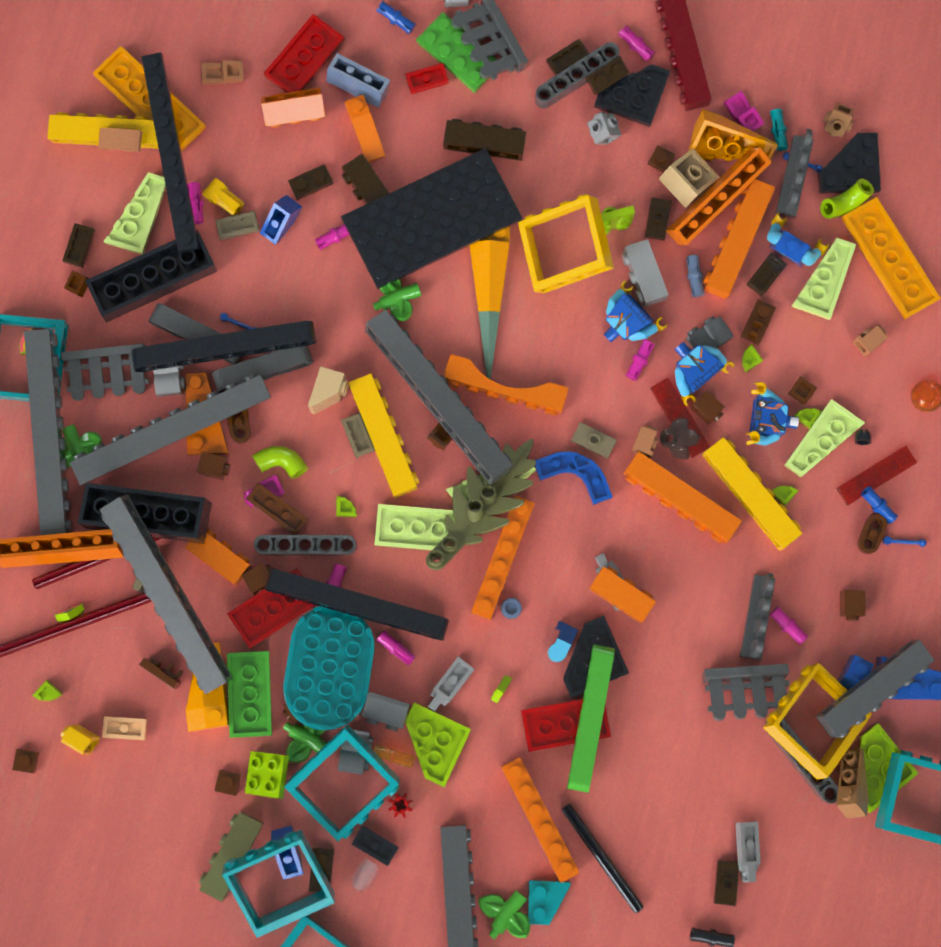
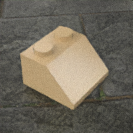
(688, 177)
(327, 390)

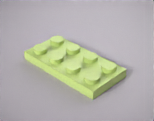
(410, 527)

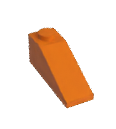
(364, 128)

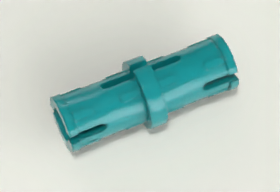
(779, 129)

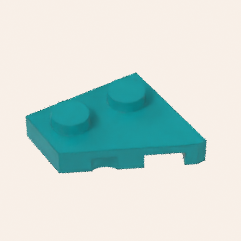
(545, 900)

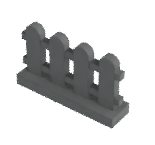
(500, 33)
(795, 174)
(96, 372)
(757, 616)
(735, 677)

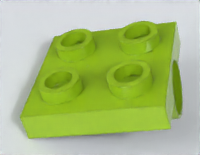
(617, 218)
(267, 774)

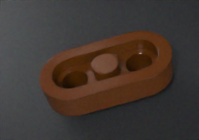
(239, 423)
(871, 534)

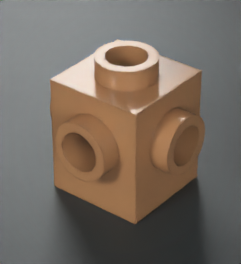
(839, 120)

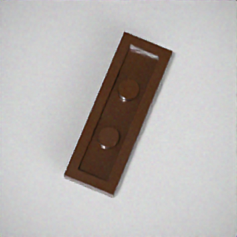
(277, 508)

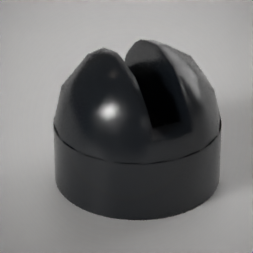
(863, 438)

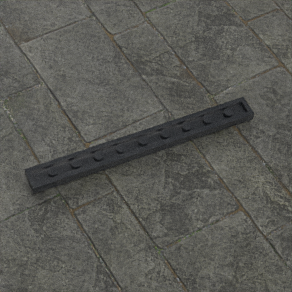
(170, 152)

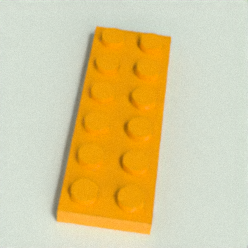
(127, 81)
(890, 258)

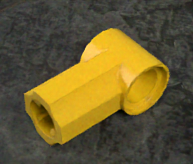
(219, 194)

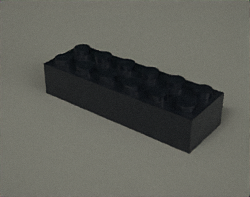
(148, 278)
(163, 513)

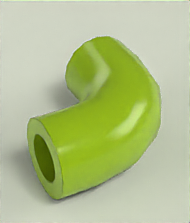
(848, 200)
(281, 457)

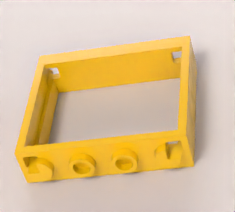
(599, 236)
(839, 746)

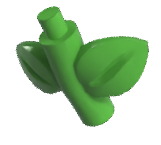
(397, 299)
(78, 444)
(304, 742)
(506, 914)

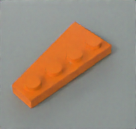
(211, 438)

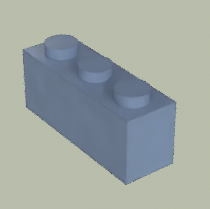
(357, 80)

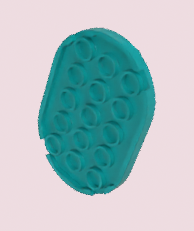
(328, 668)

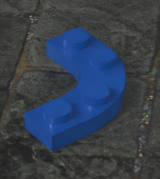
(577, 465)

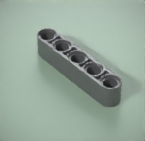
(570, 82)
(182, 326)
(267, 366)
(296, 540)
(819, 787)

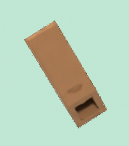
(852, 787)

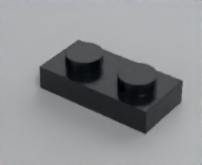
(375, 845)

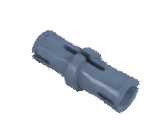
(695, 276)

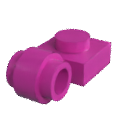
(271, 483)

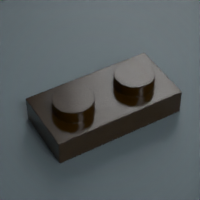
(607, 75)
(310, 182)
(325, 859)

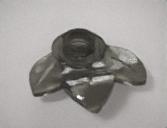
(682, 438)

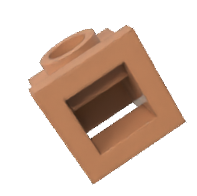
(870, 339)
(645, 441)

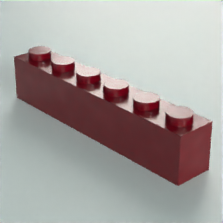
(684, 53)

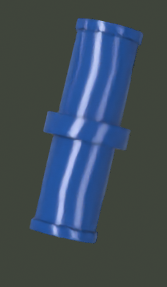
(396, 17)
(879, 504)

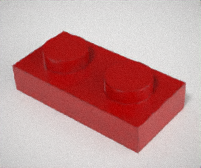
(426, 78)

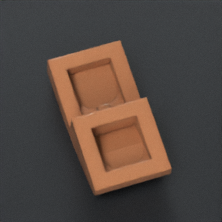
(222, 73)
(120, 139)

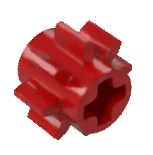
(406, 803)

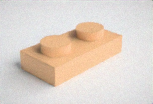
(124, 728)

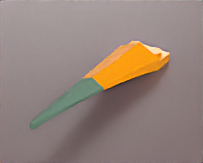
(489, 269)

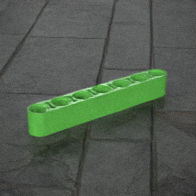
(590, 718)

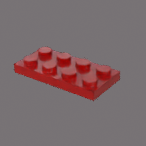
(304, 55)
(266, 614)
(556, 725)

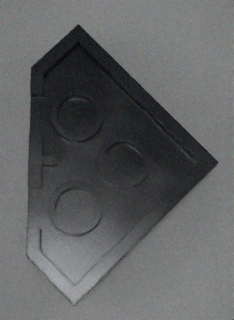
(635, 95)
(854, 162)
(592, 633)

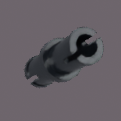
(712, 937)

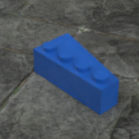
(924, 687)

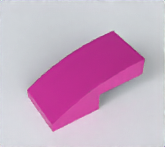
(743, 112)

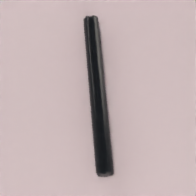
(602, 858)

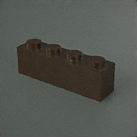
(476, 137)
(363, 180)

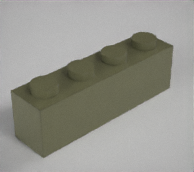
(234, 845)

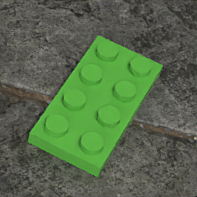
(444, 45)
(249, 694)

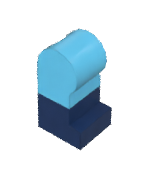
(560, 648)

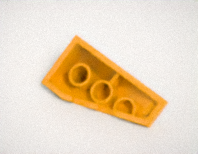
(723, 139)
(208, 709)

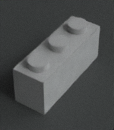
(644, 273)

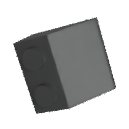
(385, 710)

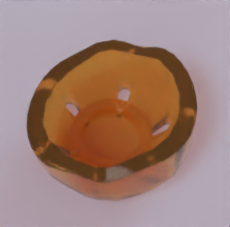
(927, 395)

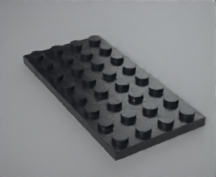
(431, 218)

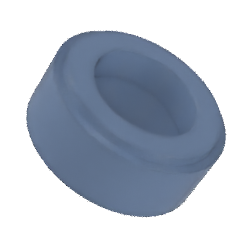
(511, 608)

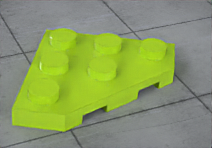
(436, 742)
(877, 756)

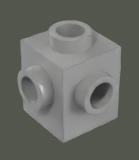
(604, 128)

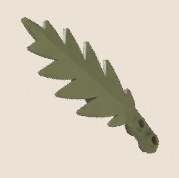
(484, 502)

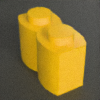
(79, 739)

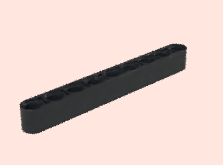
(223, 346)
(356, 604)

